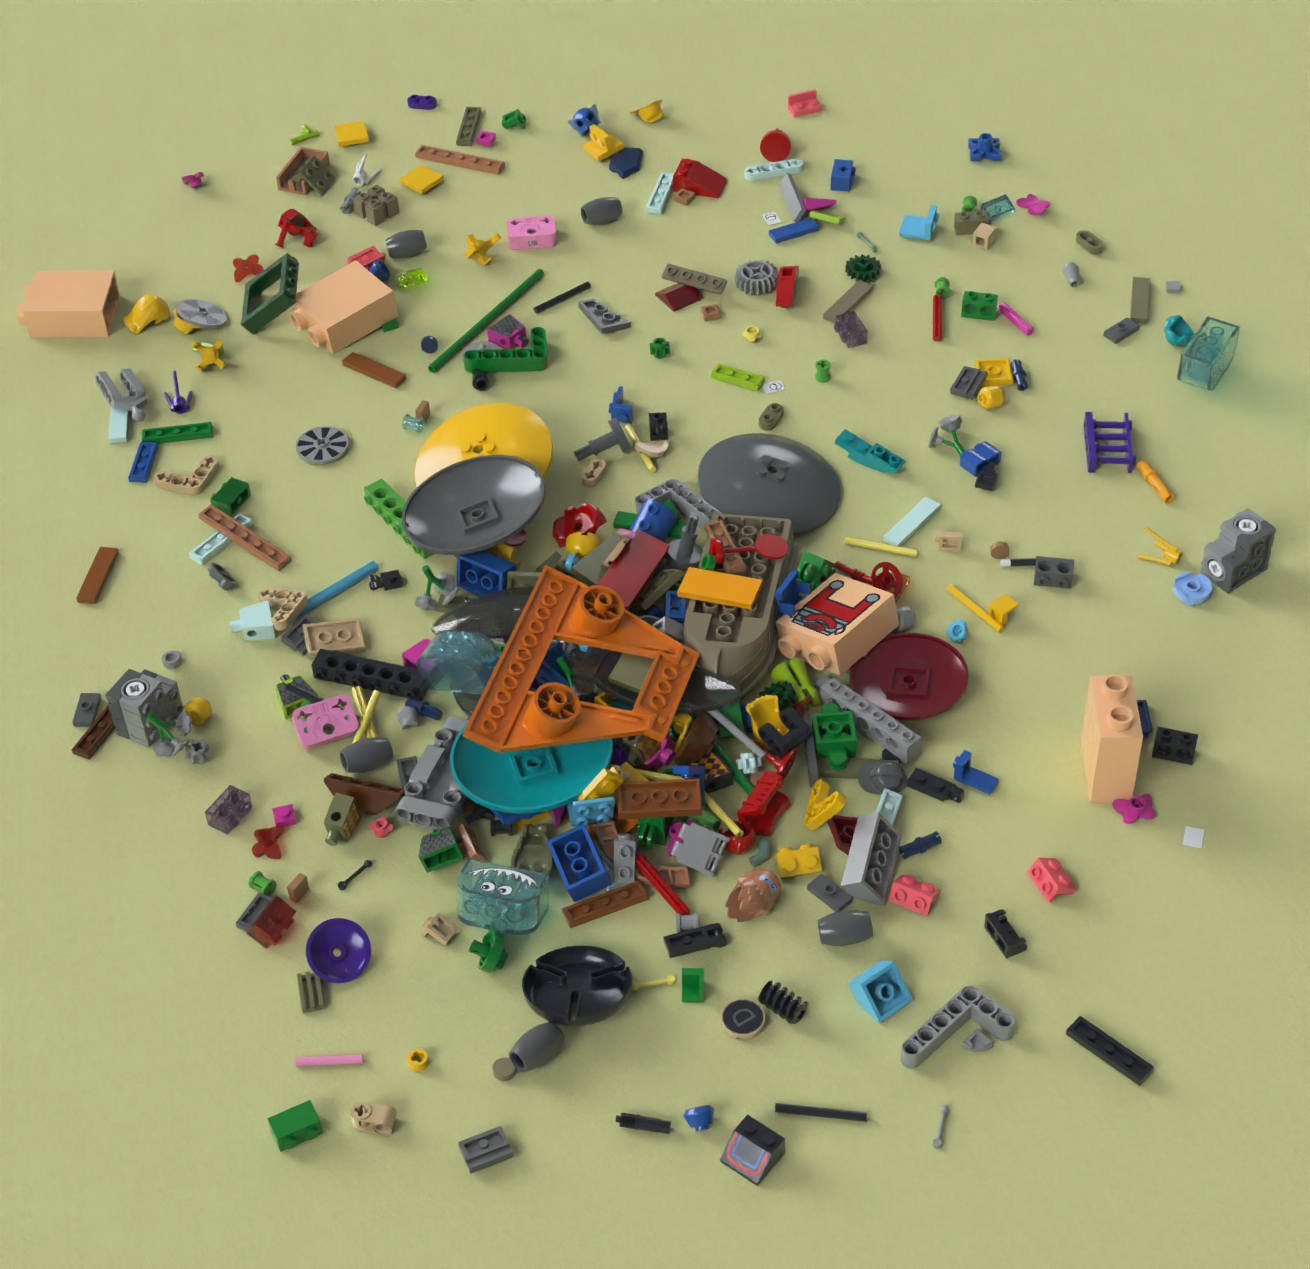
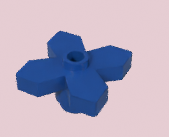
(984, 147)

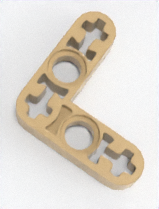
(191, 484)
(290, 603)

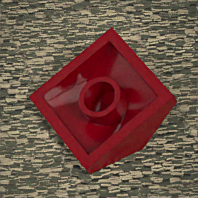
(678, 296)
(842, 831)

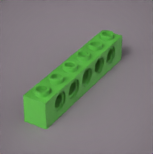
(390, 507)

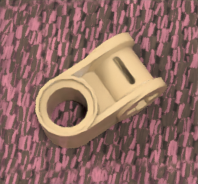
(376, 1119)

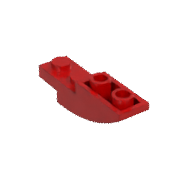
(786, 286)

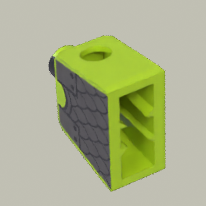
(289, 700)

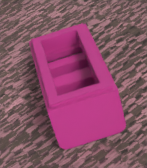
(817, 204)

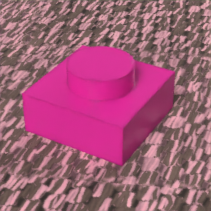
(486, 138)
(284, 815)

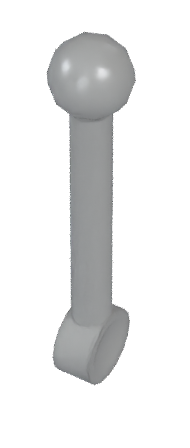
(937, 1143)

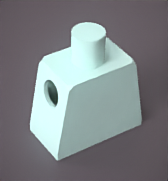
(255, 622)

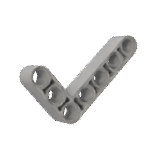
(682, 498)
(950, 1023)

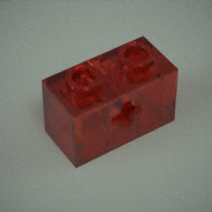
(277, 912)

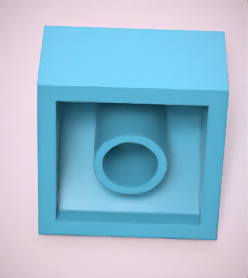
(881, 990)

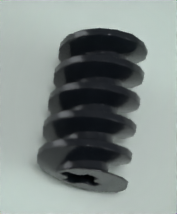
(783, 1003)

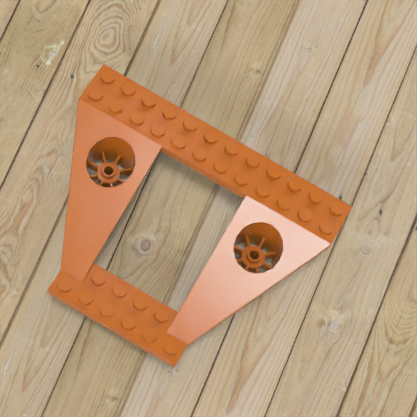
(570, 611)

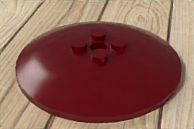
(930, 663)

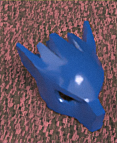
(584, 118)

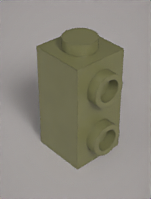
(967, 222)

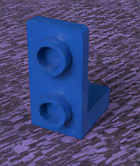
(692, 772)

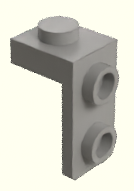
(624, 858)

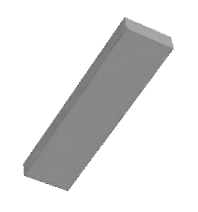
(792, 197)

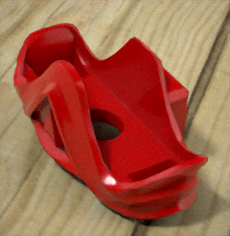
(581, 519)

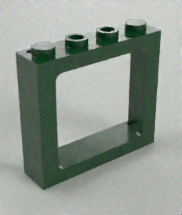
(256, 316)

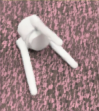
(360, 175)

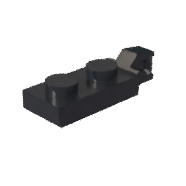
(934, 786)

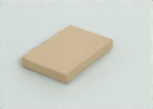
(336, 636)

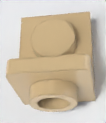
(948, 540)
(439, 928)

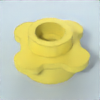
(752, 333)

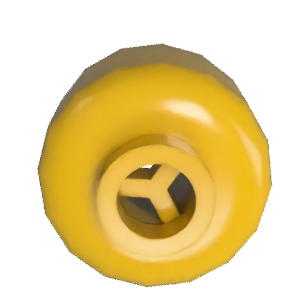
(991, 397)
(198, 709)

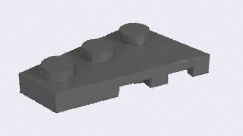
(601, 317)

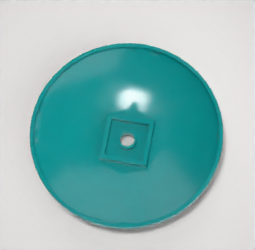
(513, 786)

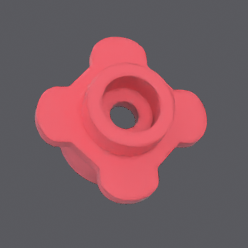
(381, 827)

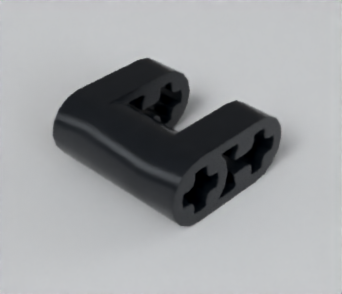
(798, 733)

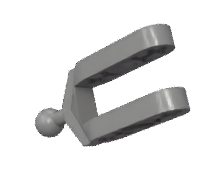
(132, 385)

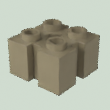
(376, 205)

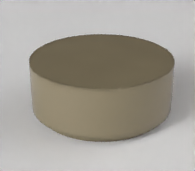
(503, 1069)

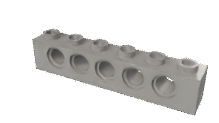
(873, 721)

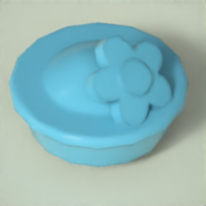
(571, 560)

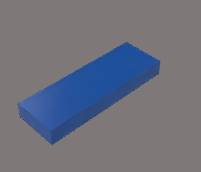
(793, 230)
(143, 462)

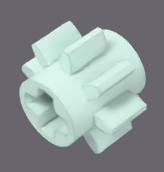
(749, 762)

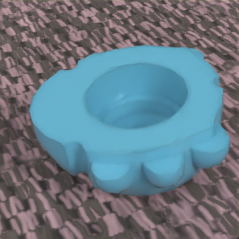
(958, 631)

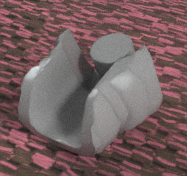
(407, 716)

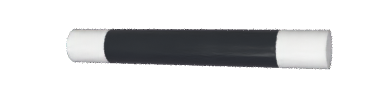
(1018, 562)

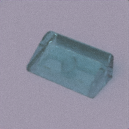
(998, 207)

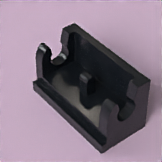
(1004, 934)

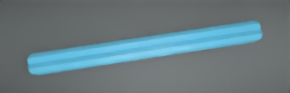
(339, 586)

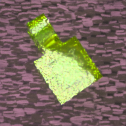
(413, 276)

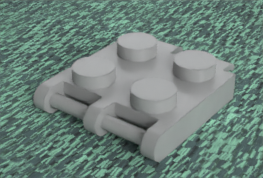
(699, 848)

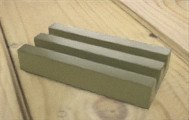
(308, 977)

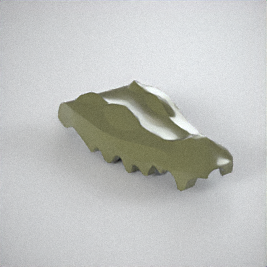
(532, 850)

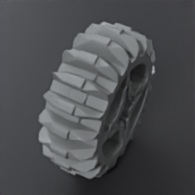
(756, 277)

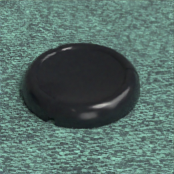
(577, 985)

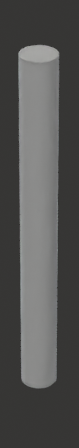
(738, 733)

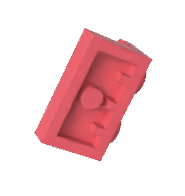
(804, 103)

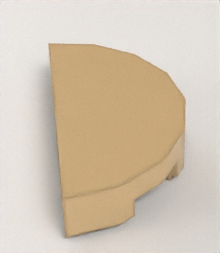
(653, 449)

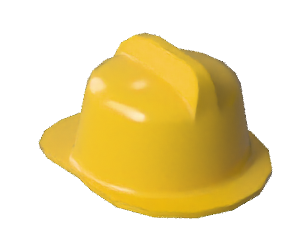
(650, 112)
(182, 325)

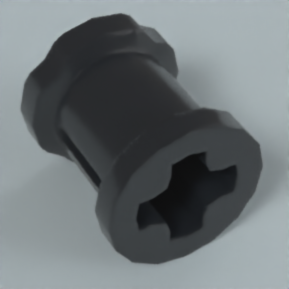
(497, 827)

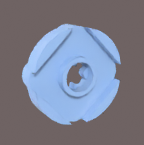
(1192, 596)

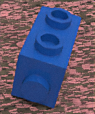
(622, 412)
(973, 777)

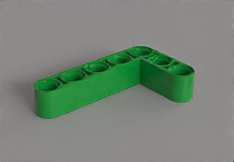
(510, 359)

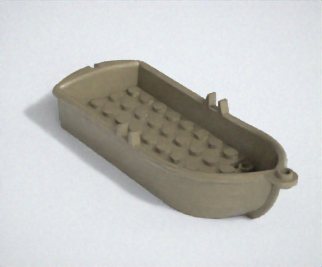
(736, 639)

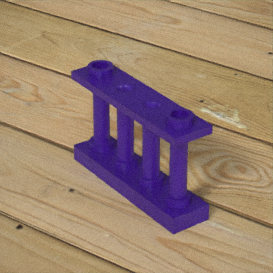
(1092, 448)

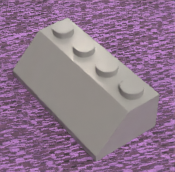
(871, 859)

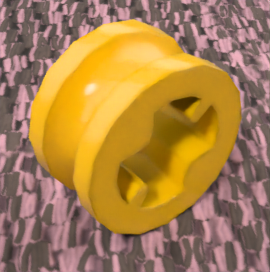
(413, 1064)

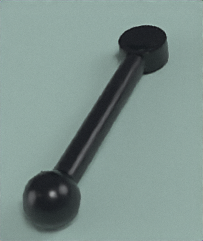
(342, 884)

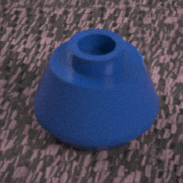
(380, 270)
(699, 1117)

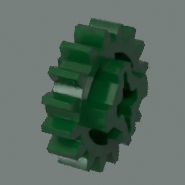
(863, 268)
(784, 692)

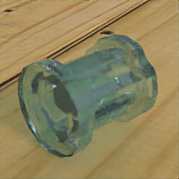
(413, 423)

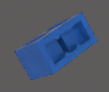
(674, 607)

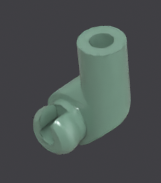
(764, 854)

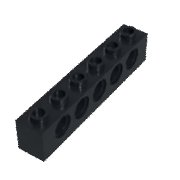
(369, 674)

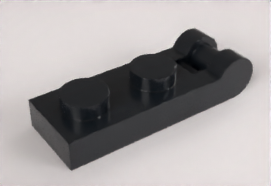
(695, 940)

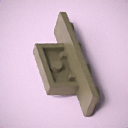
(694, 279)

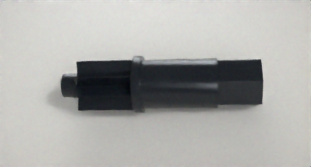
(643, 1123)

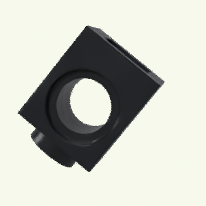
(658, 426)

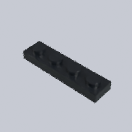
(1110, 1050)

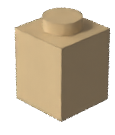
(984, 236)

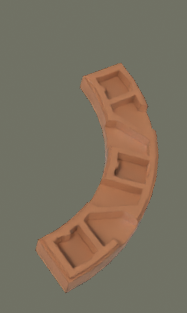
(675, 876)

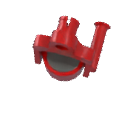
(296, 224)

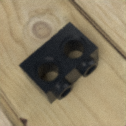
(1174, 745)

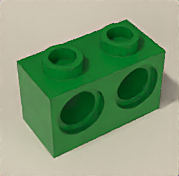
(979, 305)

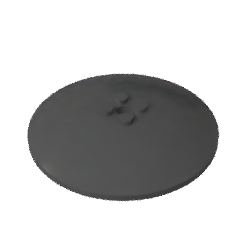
(737, 480)
(445, 505)

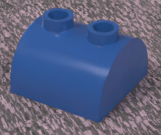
(654, 519)

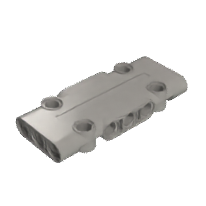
(432, 794)

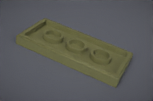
(590, 567)

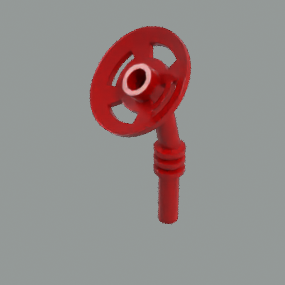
(883, 580)
(782, 765)

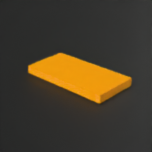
(720, 588)

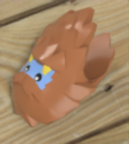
(753, 895)

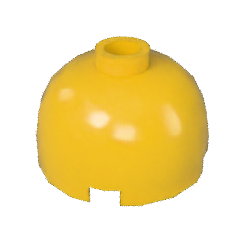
(582, 543)

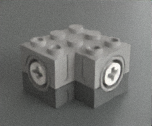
(1239, 551)
(137, 696)

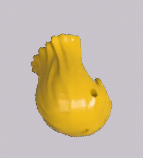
(146, 310)
(765, 711)

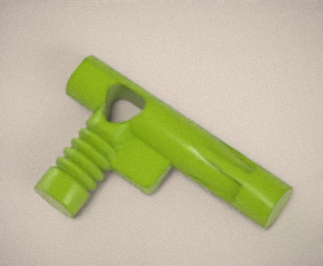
(306, 134)

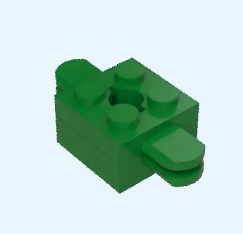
(814, 570)
(834, 735)
(653, 830)

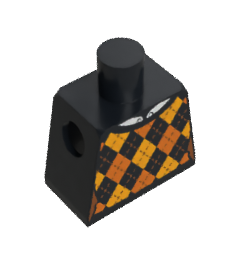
(717, 772)

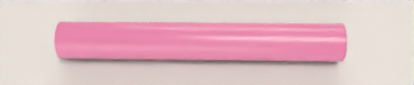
(329, 1060)

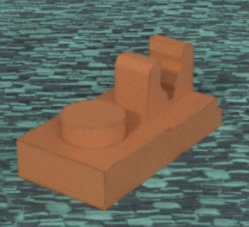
(470, 843)

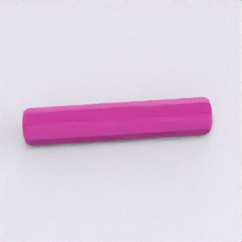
(1015, 318)

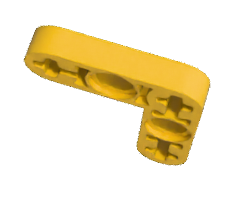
(820, 806)

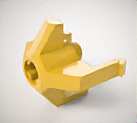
(478, 248)
(209, 355)

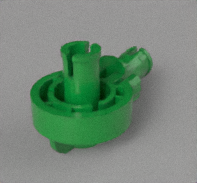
(490, 951)

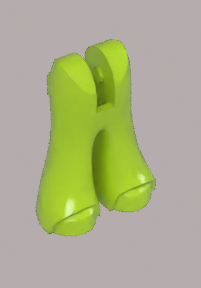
(798, 671)

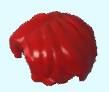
(742, 844)

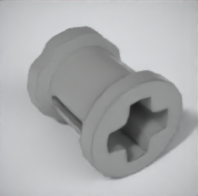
(686, 922)

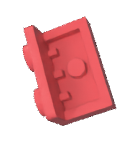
(367, 257)
(1050, 878)
(913, 894)

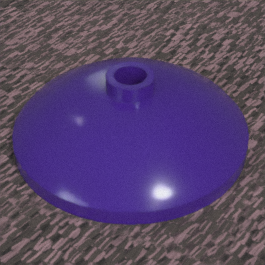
(342, 936)

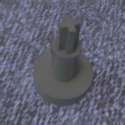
(605, 442)
(684, 551)

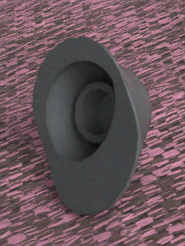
(879, 775)

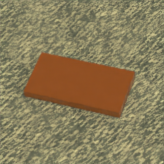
(659, 799)

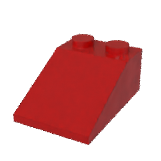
(698, 179)

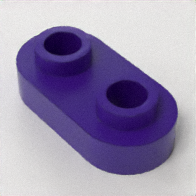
(422, 102)

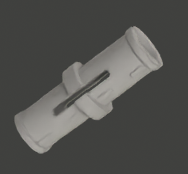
(348, 200)

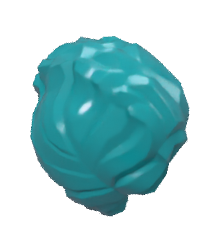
(1178, 331)

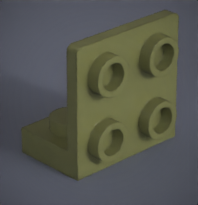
(315, 175)

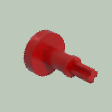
(775, 145)

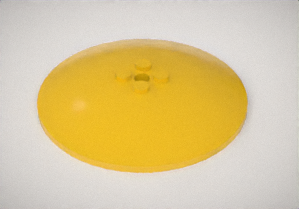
(490, 427)

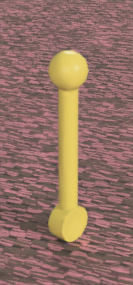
(670, 980)

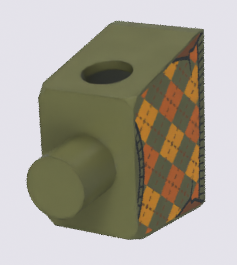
(640, 748)
(341, 818)

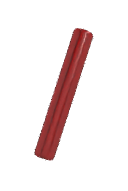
(937, 318)
(661, 885)

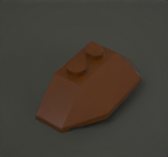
(698, 739)
(368, 795)

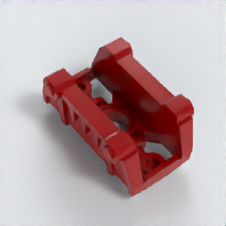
(764, 804)

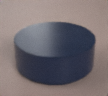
(429, 344)

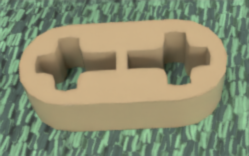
(597, 474)

